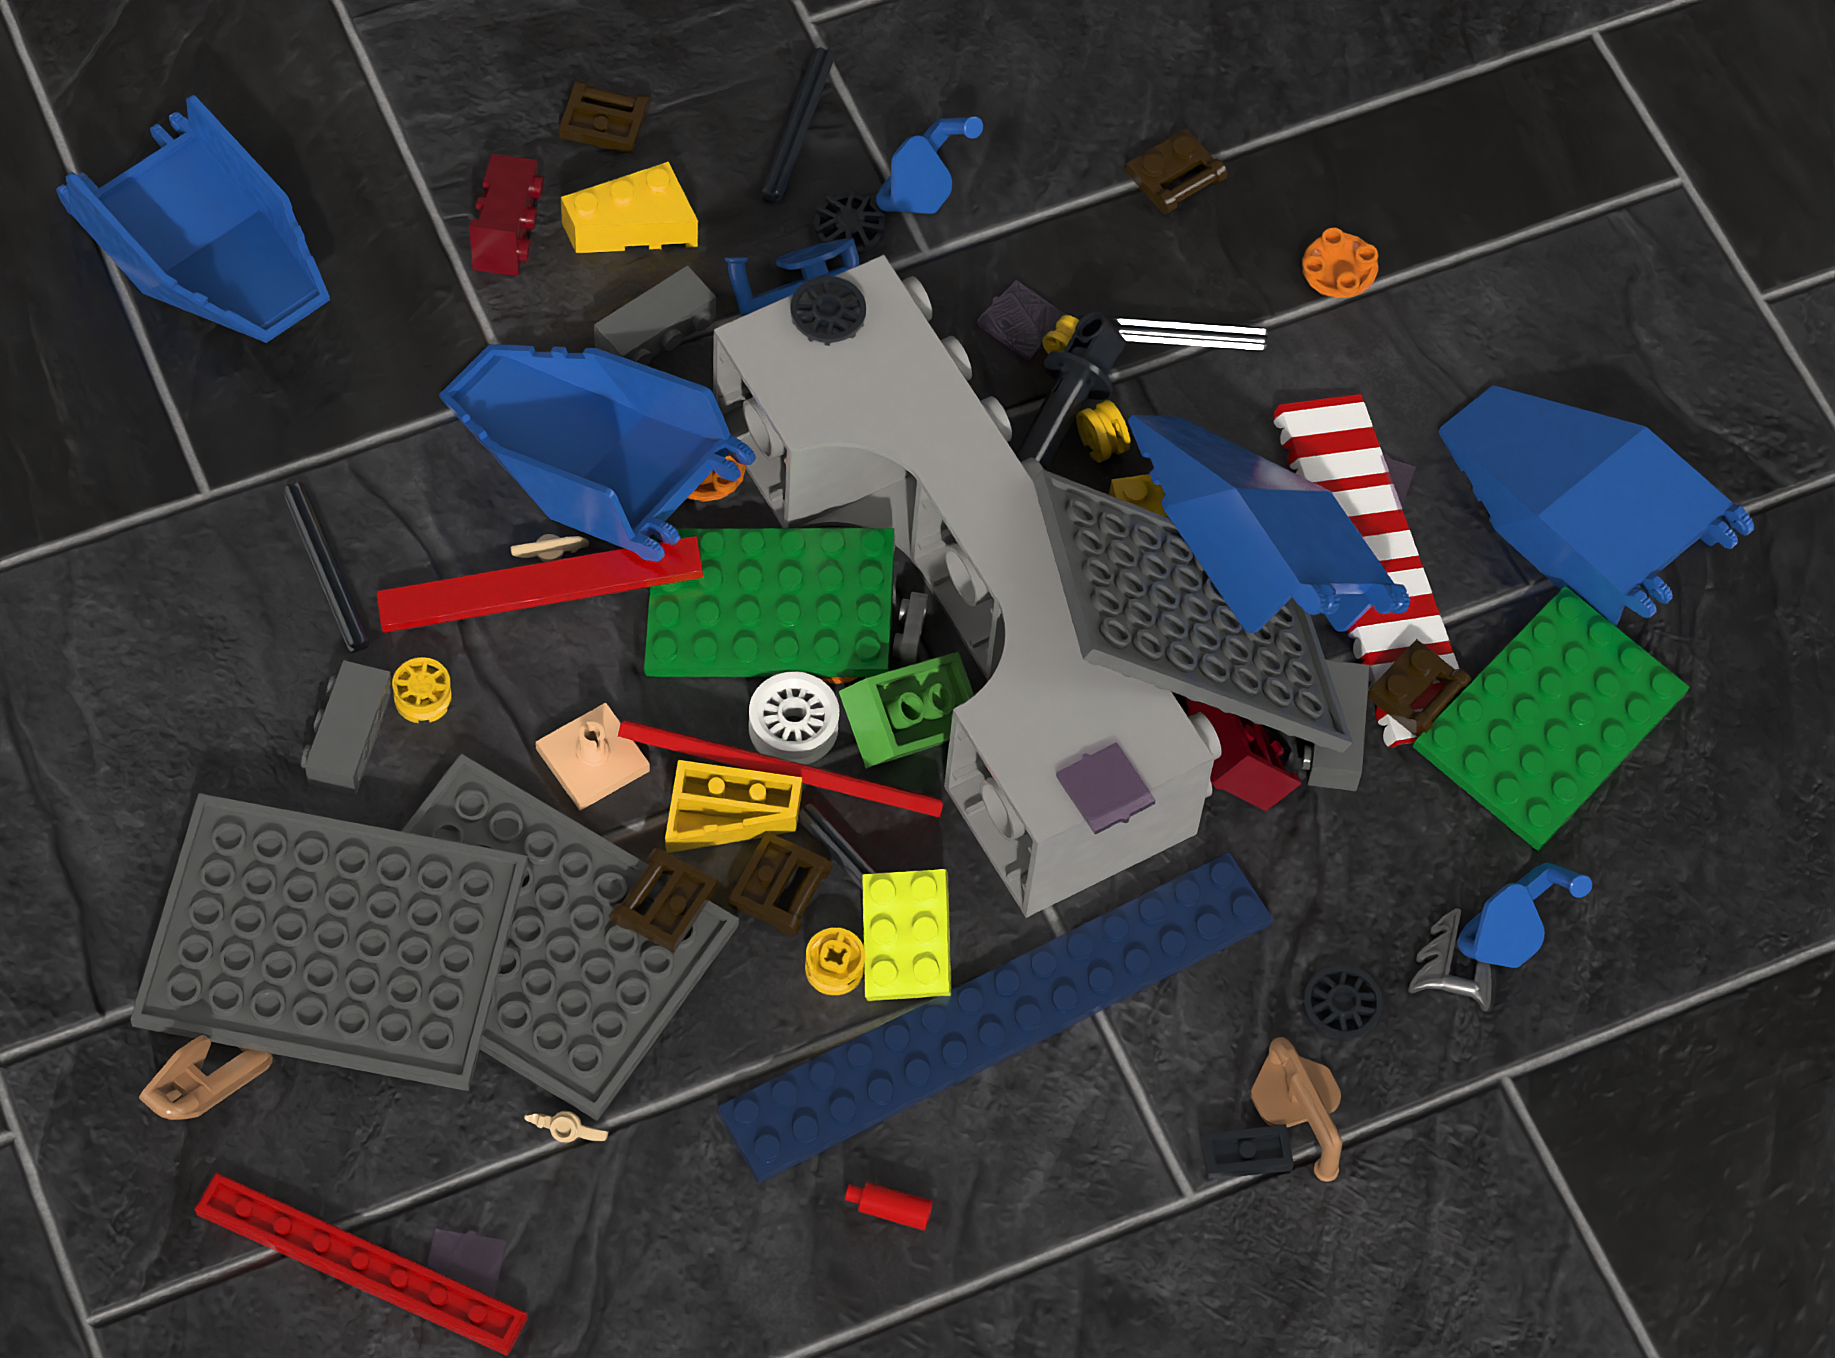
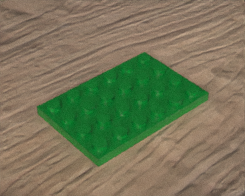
(777, 605)
(1551, 718)

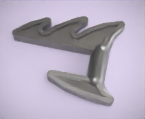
(1436, 973)

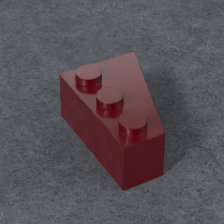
(505, 215)
(1248, 759)

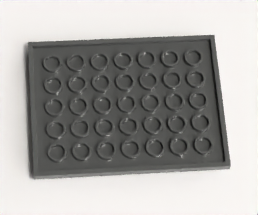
(1158, 618)
(331, 942)
(573, 988)

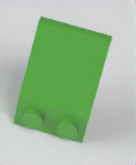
(906, 708)

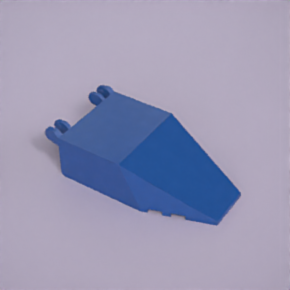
(204, 230)
(596, 437)
(1587, 496)
(1263, 529)

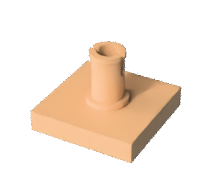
(591, 757)

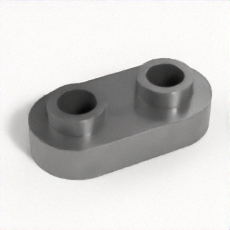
(912, 614)

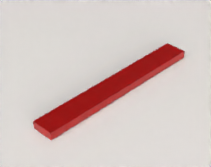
(535, 585)
(765, 763)
(362, 1264)

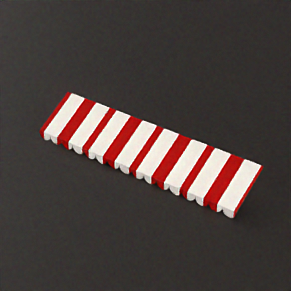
(1339, 451)

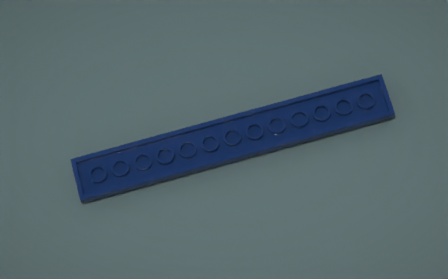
(992, 1017)

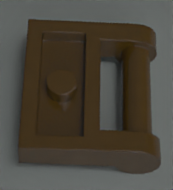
(604, 125)
(1171, 162)
(1408, 681)
(769, 875)
(674, 907)

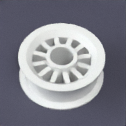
(818, 717)

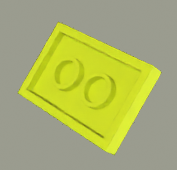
(906, 935)

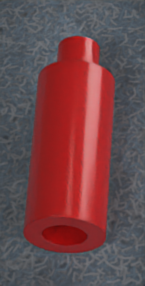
(891, 1204)

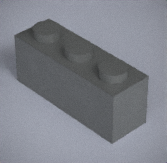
(657, 318)
(347, 727)
(1330, 767)

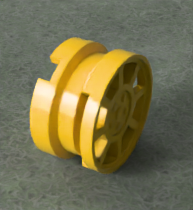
(1103, 431)
(421, 691)
(834, 960)

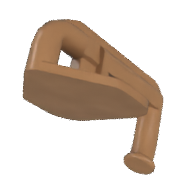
(200, 1092)
(1296, 1092)

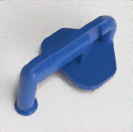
(918, 175)
(810, 261)
(1509, 925)

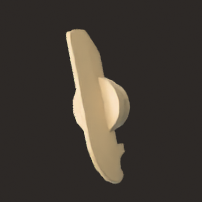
(549, 547)
(566, 1126)

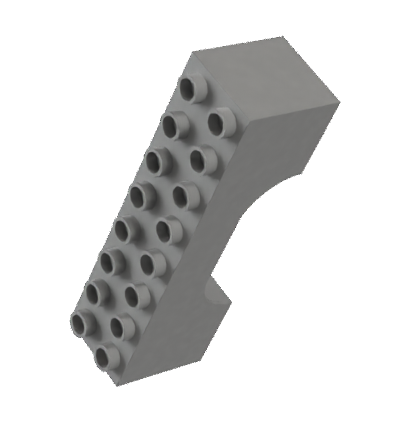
(901, 442)

